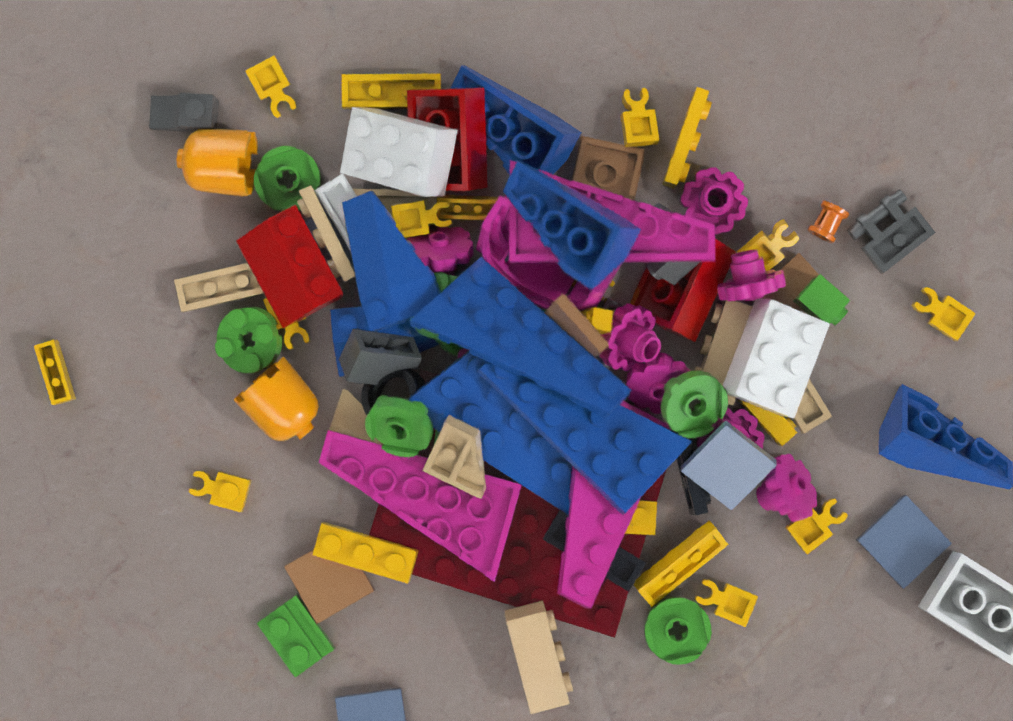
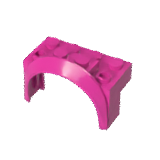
(537, 281)

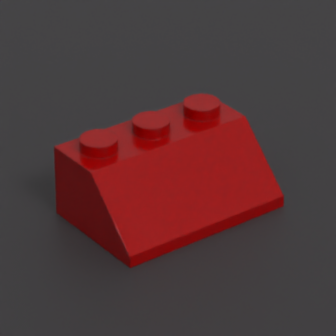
(465, 112)
(289, 267)
(686, 304)

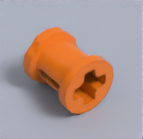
(828, 221)

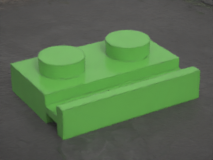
(296, 635)

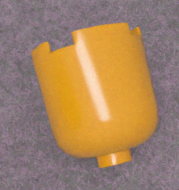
(219, 161)
(280, 402)

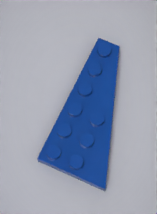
(512, 333)
(505, 435)
(613, 453)

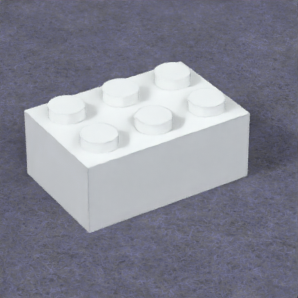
(398, 151)
(775, 357)
(973, 604)

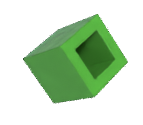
(823, 300)

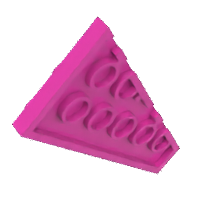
(661, 239)
(449, 516)
(592, 536)

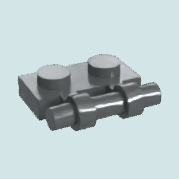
(896, 240)

